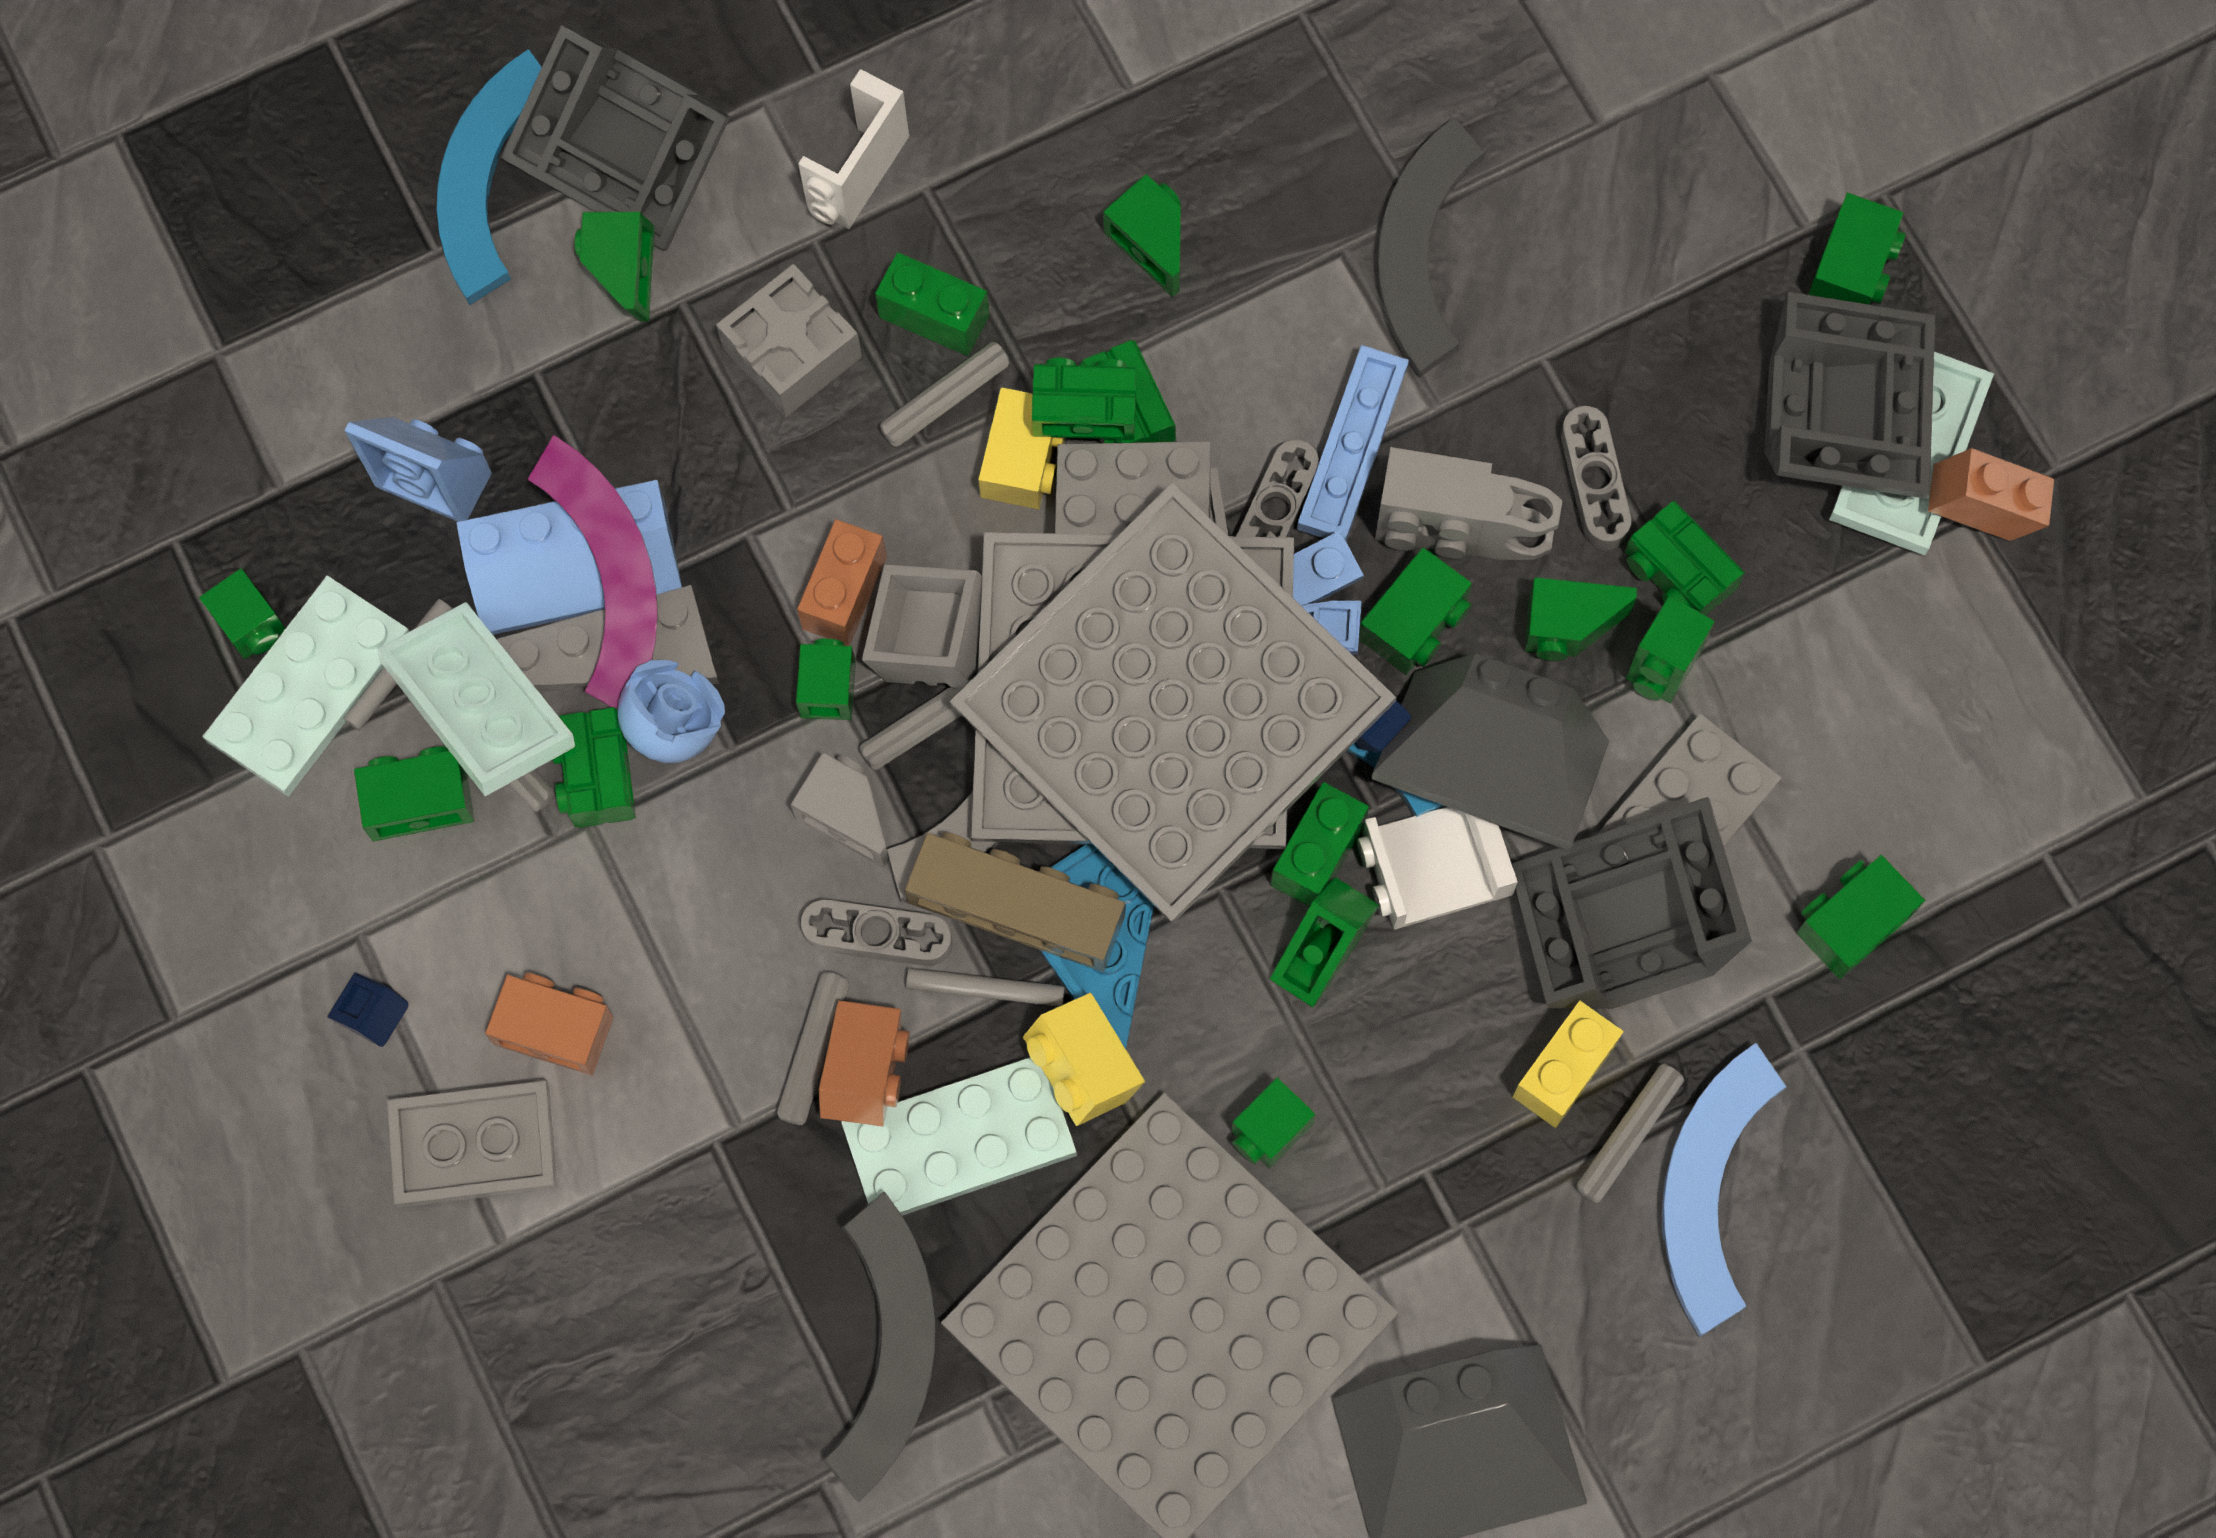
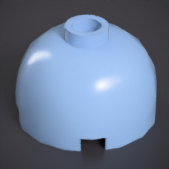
(669, 712)

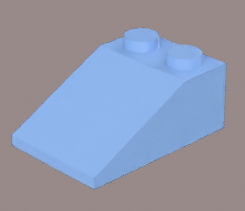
(421, 465)

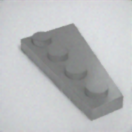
(567, 651)

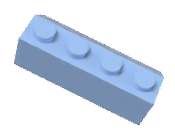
(539, 568)

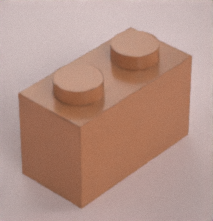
(1991, 494)
(842, 582)
(550, 1023)
(861, 1063)

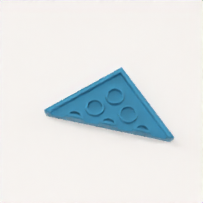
(1119, 984)

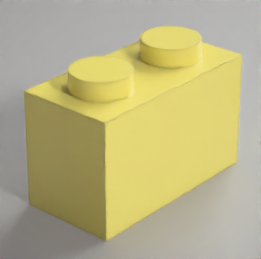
(1015, 462)
(1083, 1059)
(1567, 1064)

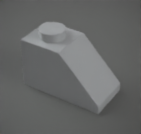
(842, 807)

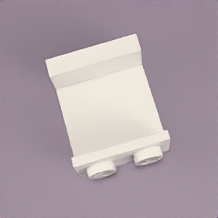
(883, 119)
(1435, 865)

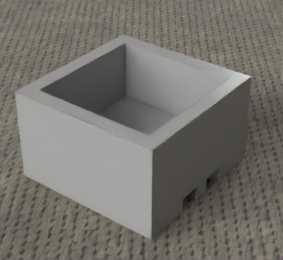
(789, 340)
(925, 626)

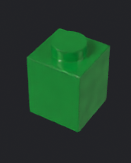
(243, 614)
(826, 680)
(1271, 1124)

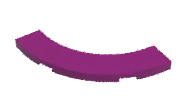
(621, 560)

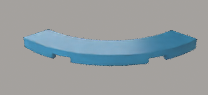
(468, 177)

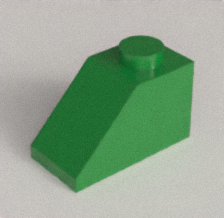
(1148, 229)
(620, 256)
(1572, 615)
(1324, 941)

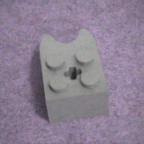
(1461, 508)

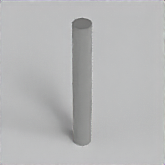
(384, 683)
(985, 987)

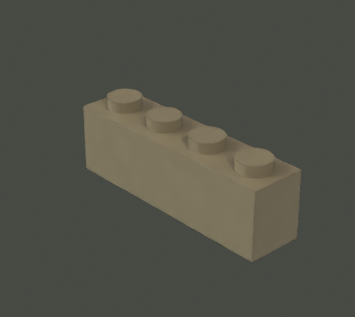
(1015, 900)

